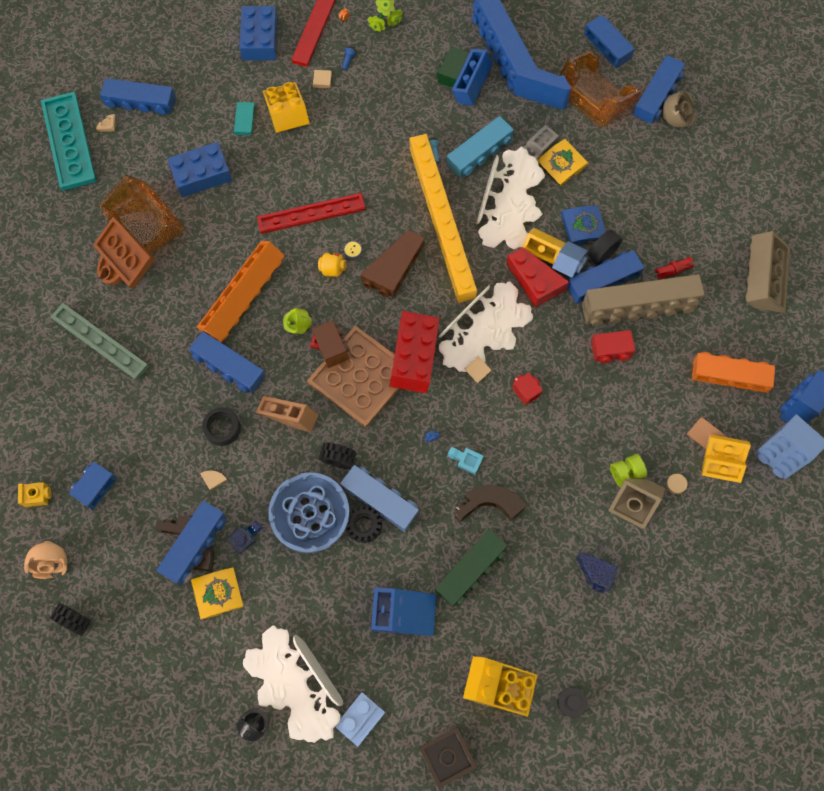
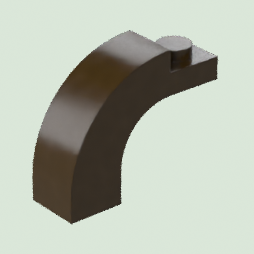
(490, 495)
(171, 527)

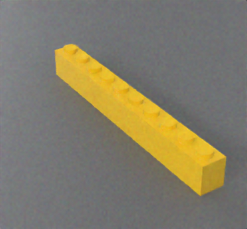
(442, 219)

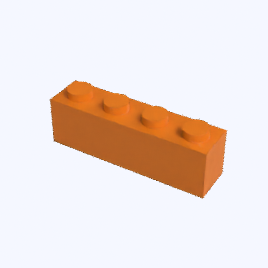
(733, 372)

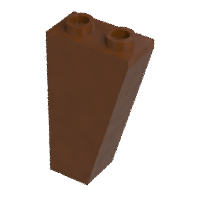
(393, 265)

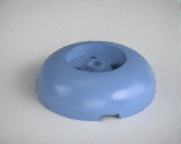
(287, 505)

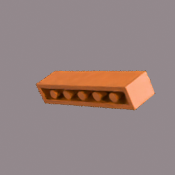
(241, 291)

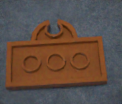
(121, 255)

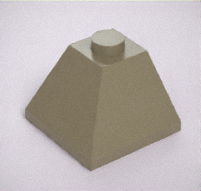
(637, 501)

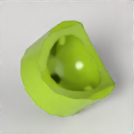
(299, 318)

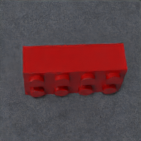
(414, 352)

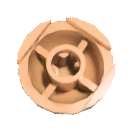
(42, 559)

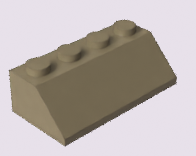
(768, 272)

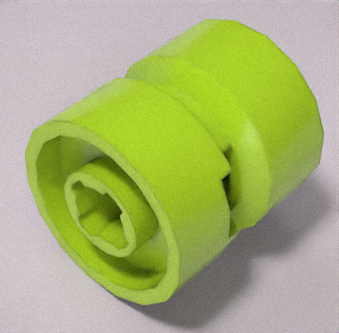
(631, 469)

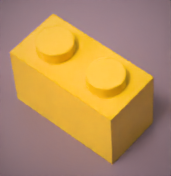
(543, 245)

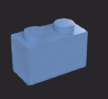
(570, 259)

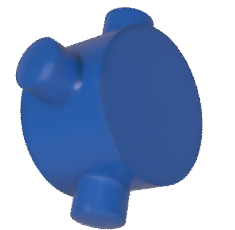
(432, 436)

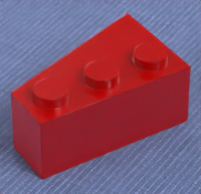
(535, 277)

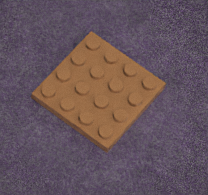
(360, 383)

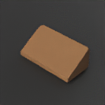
(701, 432)

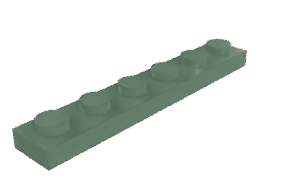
(99, 341)

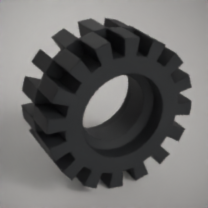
(337, 455)
(359, 513)
(70, 619)

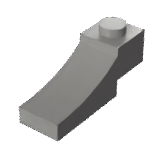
(541, 142)

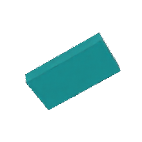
(244, 118)

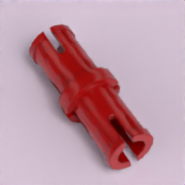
(674, 268)

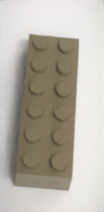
(642, 300)

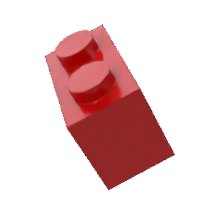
(613, 346)

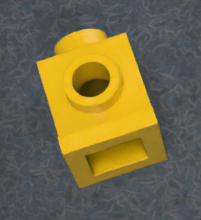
(26, 497)

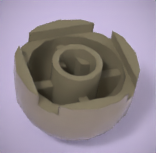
(679, 110)

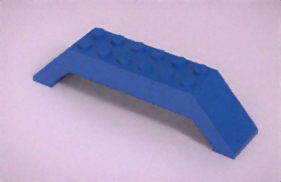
(515, 60)

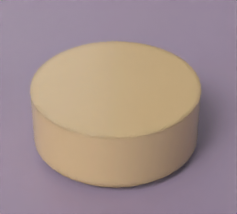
(676, 483)

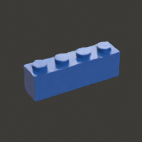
(659, 88)
(138, 96)
(609, 273)
(227, 362)
(192, 543)

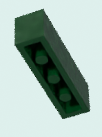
(471, 568)

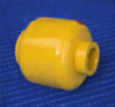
(331, 264)

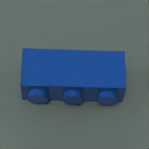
(609, 41)
(472, 77)

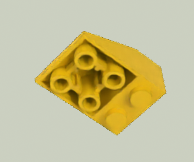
(286, 107)
(500, 686)

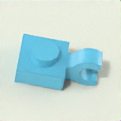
(468, 460)

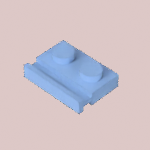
(360, 719)

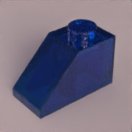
(597, 572)

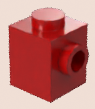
(527, 388)

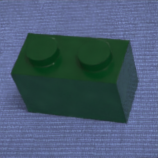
(452, 66)

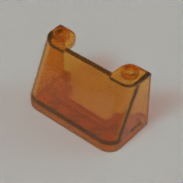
(593, 93)
(141, 213)

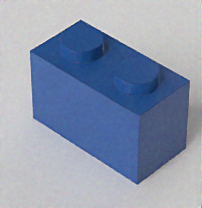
(92, 485)

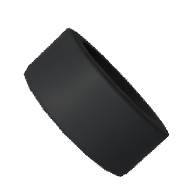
(605, 246)
(217, 412)

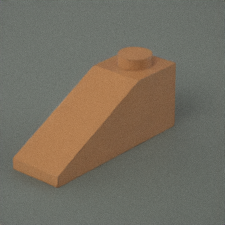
(288, 413)

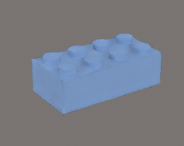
(791, 447)

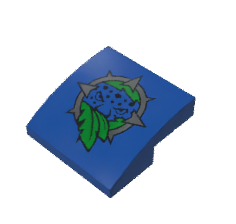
(583, 224)

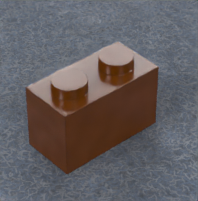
(330, 343)

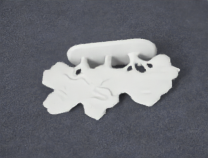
(513, 203)
(489, 327)
(287, 685)

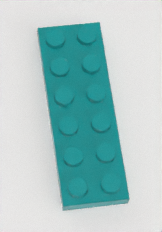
(68, 141)

